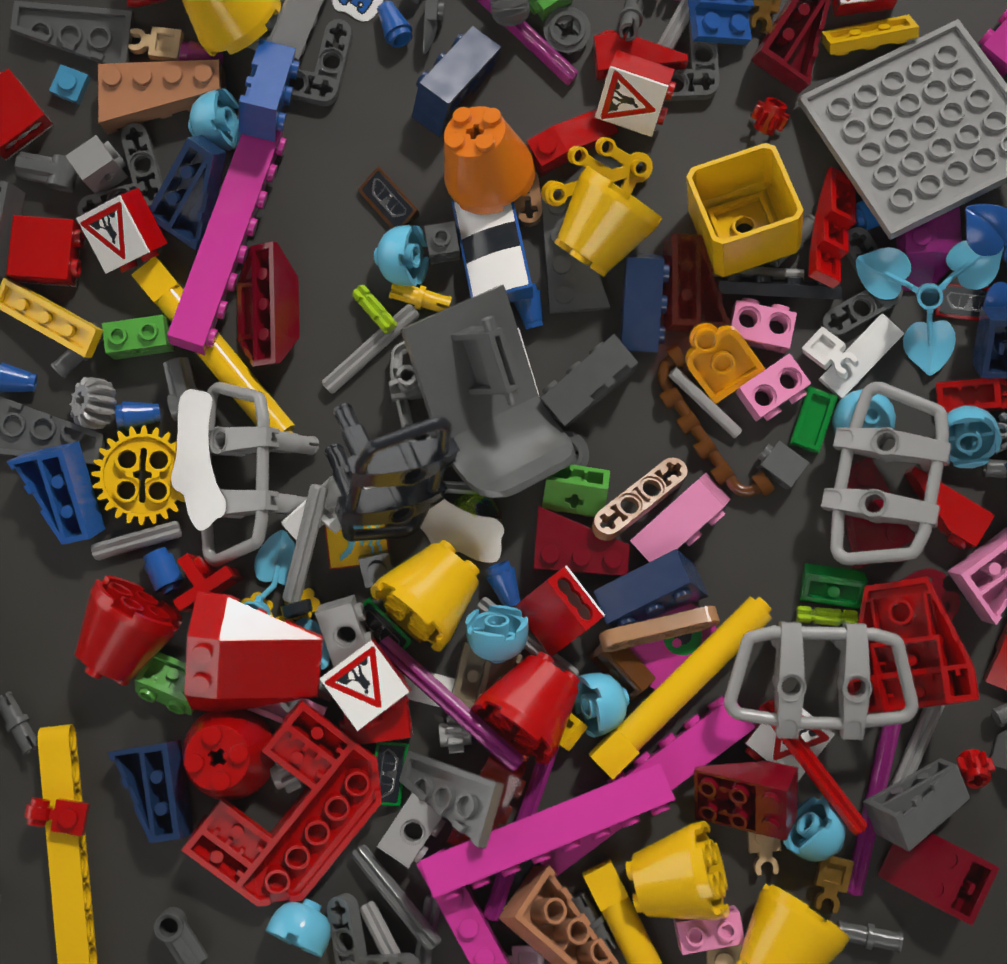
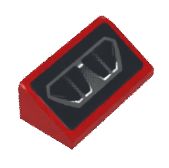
(961, 303)

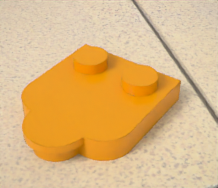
(721, 360)

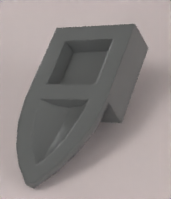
(433, 14)

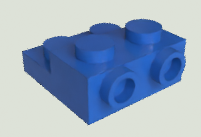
(720, 21)

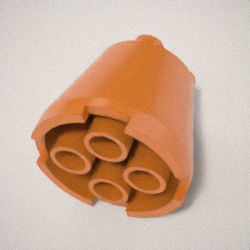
(485, 161)

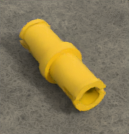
(420, 297)

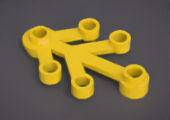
(626, 171)

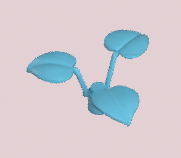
(931, 342)
(273, 566)

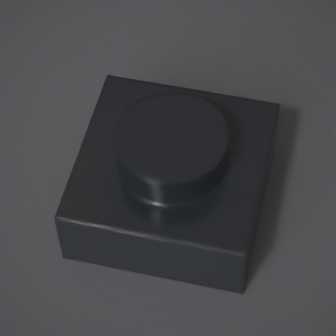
(374, 566)

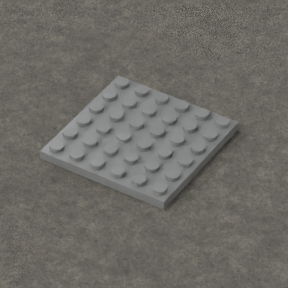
(917, 127)

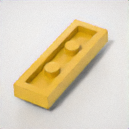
(870, 35)

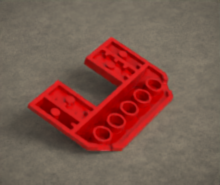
(312, 833)

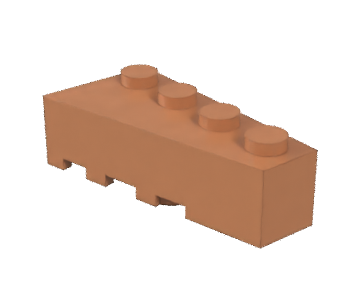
(152, 89)
(551, 922)

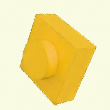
(573, 731)

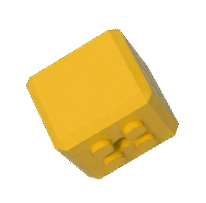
(745, 190)

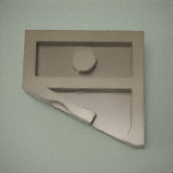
(477, 675)

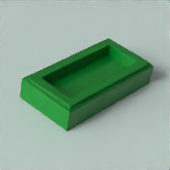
(813, 420)

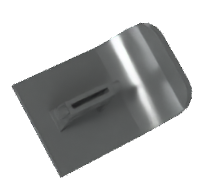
(481, 381)

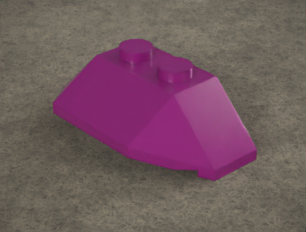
(928, 247)

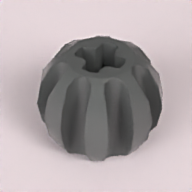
(510, 11)

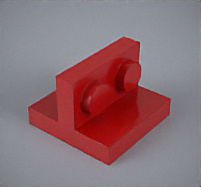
(204, 579)

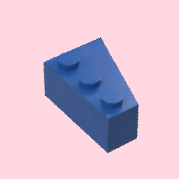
(268, 90)
(62, 489)

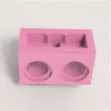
(760, 334)
(769, 383)
(707, 935)

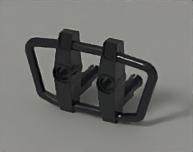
(403, 476)

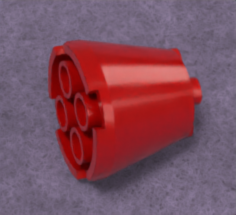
(123, 629)
(530, 706)
(242, 738)

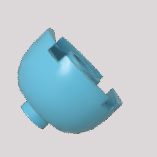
(216, 119)
(401, 255)
(879, 414)
(972, 436)
(497, 633)
(601, 703)
(816, 831)
(301, 926)

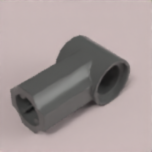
(52, 171)
(179, 379)
(182, 942)

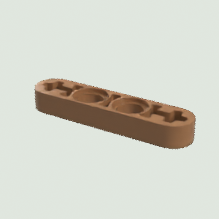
(637, 496)
(659, 628)

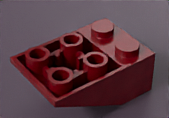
(748, 796)
(941, 875)

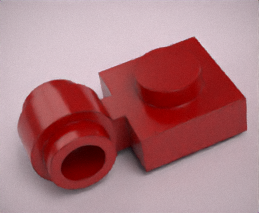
(66, 817)

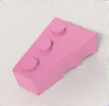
(682, 519)
(984, 578)

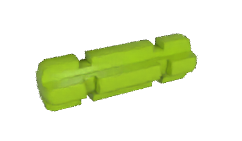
(374, 309)
(825, 616)

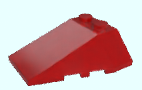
(933, 648)
(246, 657)

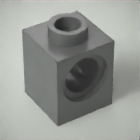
(442, 242)
(781, 464)

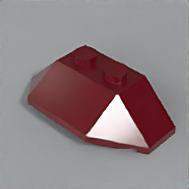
(267, 305)

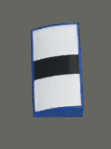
(493, 252)

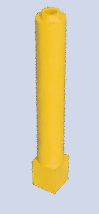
(220, 359)
(623, 744)
(620, 914)

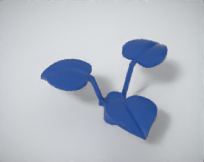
(986, 237)

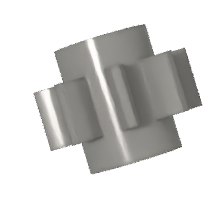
(453, 736)
(283, 778)

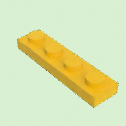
(49, 318)

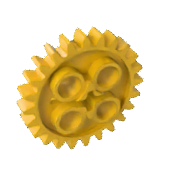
(113, 475)

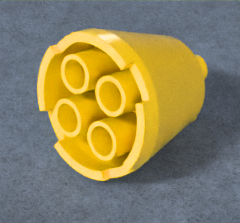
(229, 23)
(604, 222)
(429, 593)
(680, 876)
(789, 932)

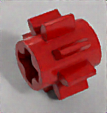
(770, 116)
(975, 768)

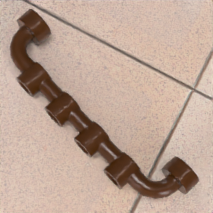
(705, 446)

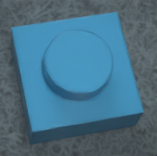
(69, 84)

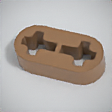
(536, 204)

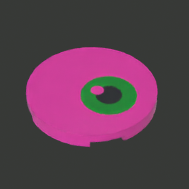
(668, 654)

